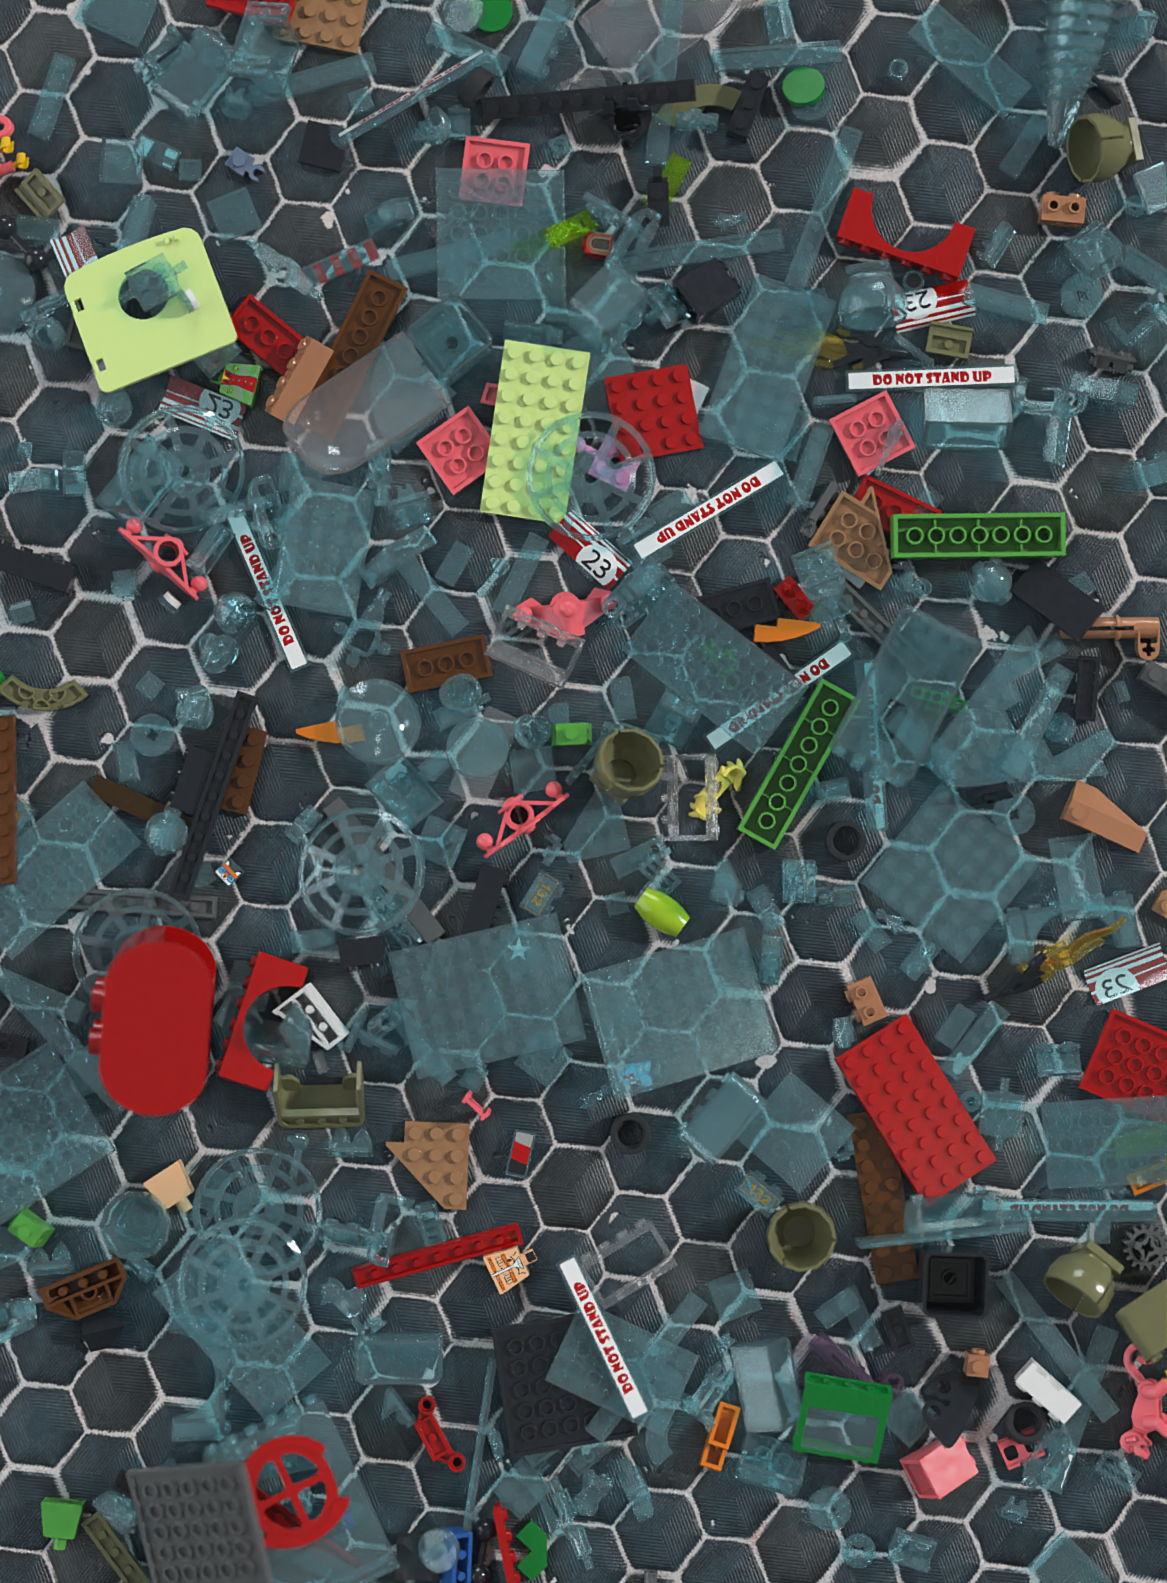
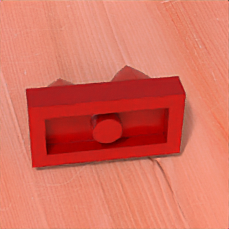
(794, 598)

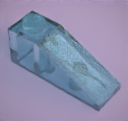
(1107, 390)

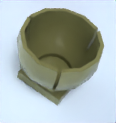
(1102, 146)
(627, 765)
(801, 1236)
(1081, 1272)

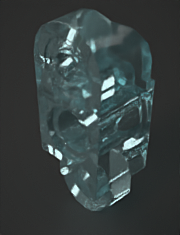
(636, 1490)

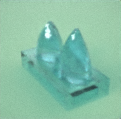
(920, 958)
(342, 1147)
(59, 1264)

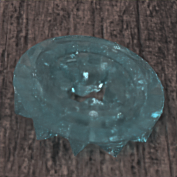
(497, 1444)
(858, 1540)

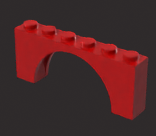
(859, 231)
(237, 1061)

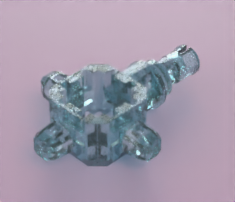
(371, 620)

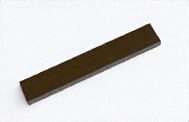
(130, 800)

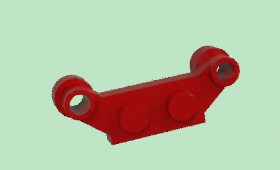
(434, 1437)

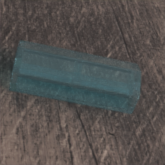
(210, 549)

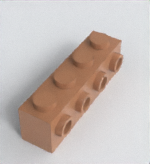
(299, 378)

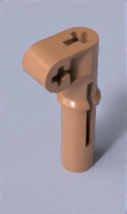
(1140, 628)

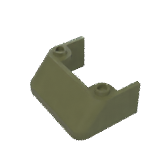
(319, 1104)

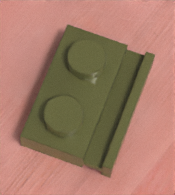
(40, 194)
(949, 340)

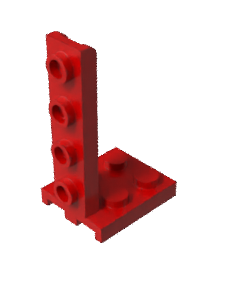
(504, 1537)

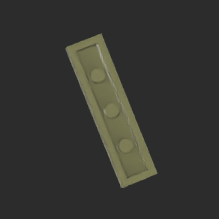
(114, 1549)

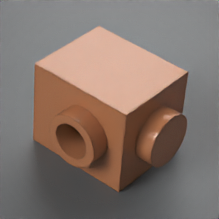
(976, 1363)

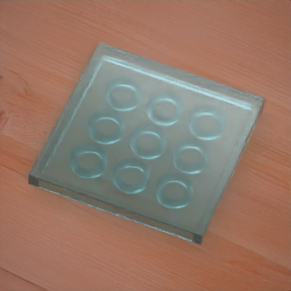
(796, 1132)

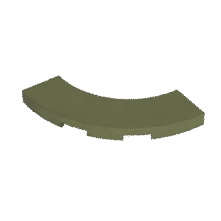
(708, 96)
(40, 698)

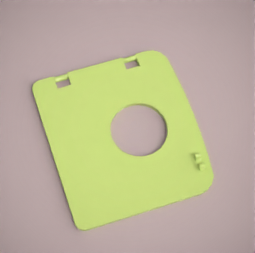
(150, 346)

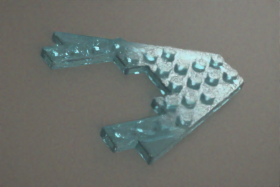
(982, 733)

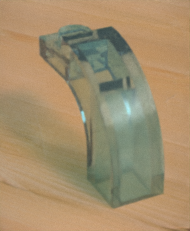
(17, 1311)

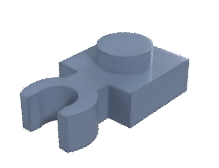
(242, 163)

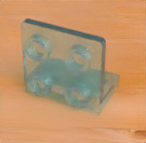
(442, 841)

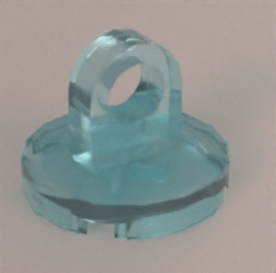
(217, 652)
(438, 1550)

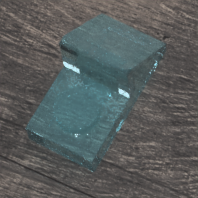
(394, 1403)

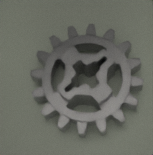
(1146, 1238)

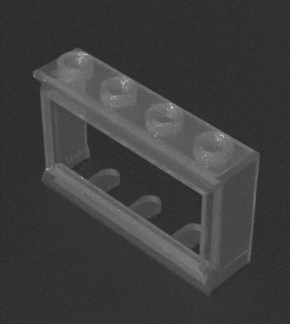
(526, 662)
(671, 797)
(623, 1238)

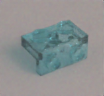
(799, 881)
(1058, 1059)
(911, 1549)

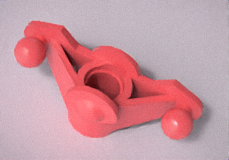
(134, 526)
(568, 611)
(485, 841)

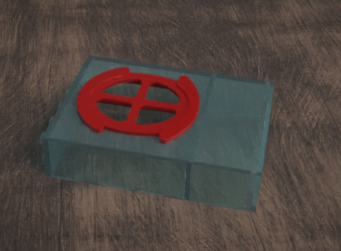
(346, 1537)

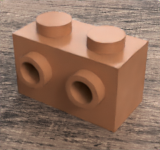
(1062, 210)
(865, 1000)

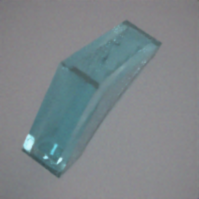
(396, 556)

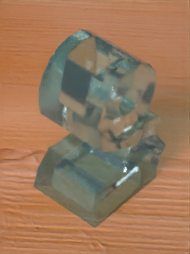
(303, 824)

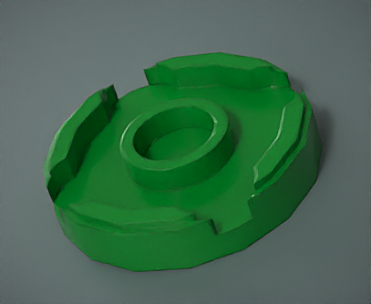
(496, 16)
(803, 87)

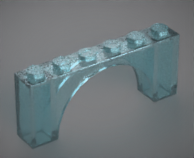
(1024, 925)
(210, 1419)

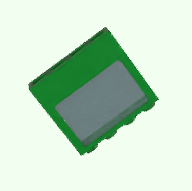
(842, 1418)

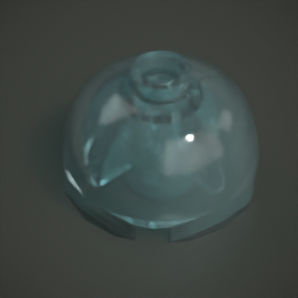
(233, 611)

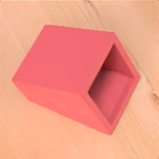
(937, 1469)

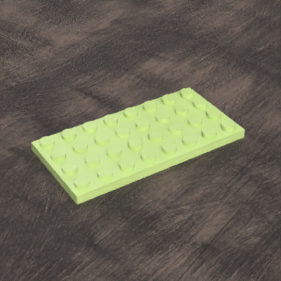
(533, 392)

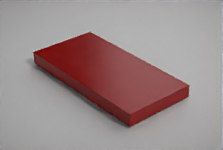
(265, 334)
(890, 500)

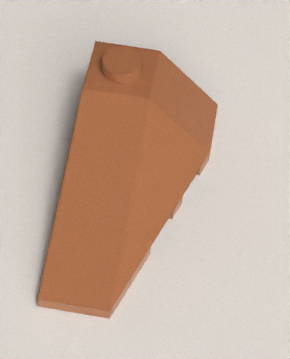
(1099, 815)

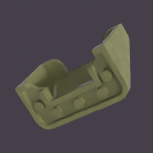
(1146, 1323)

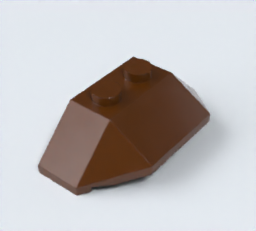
(86, 1290)

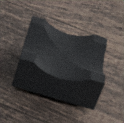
(408, 1558)

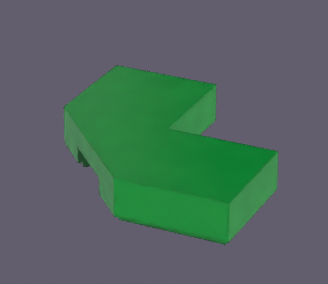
(536, 1541)

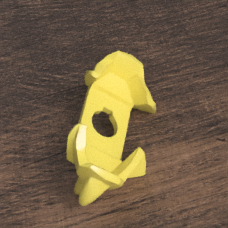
(726, 775)

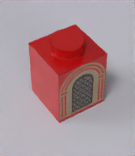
(597, 245)

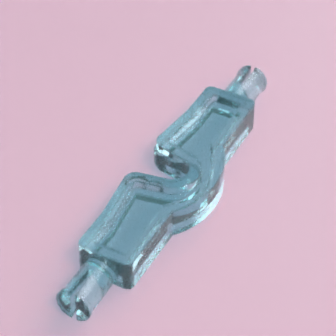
(293, 275)
(576, 1533)

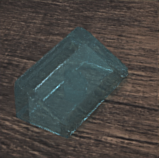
(778, 21)

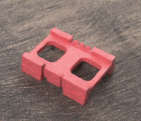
(484, 1113)
(1022, 1453)

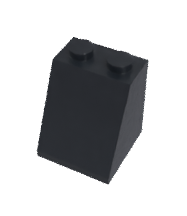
(707, 289)

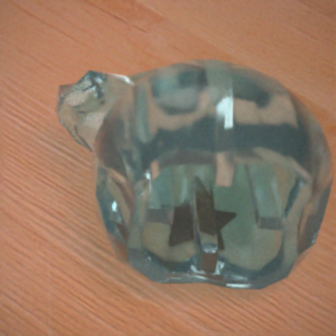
(194, 707)

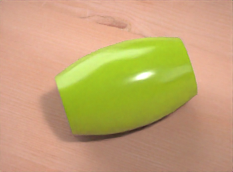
(662, 912)

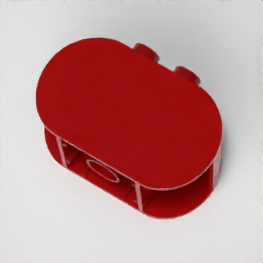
(155, 1020)

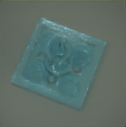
(665, 307)

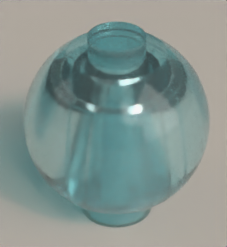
(991, 582)
(166, 832)

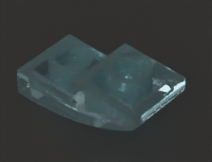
(766, 908)

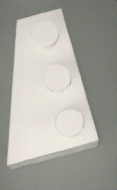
(326, 1026)
(1046, 1391)

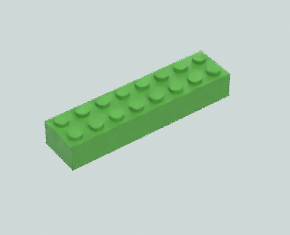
(977, 536)
(796, 765)

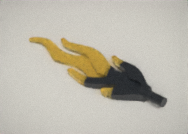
(868, 349)
(1051, 959)

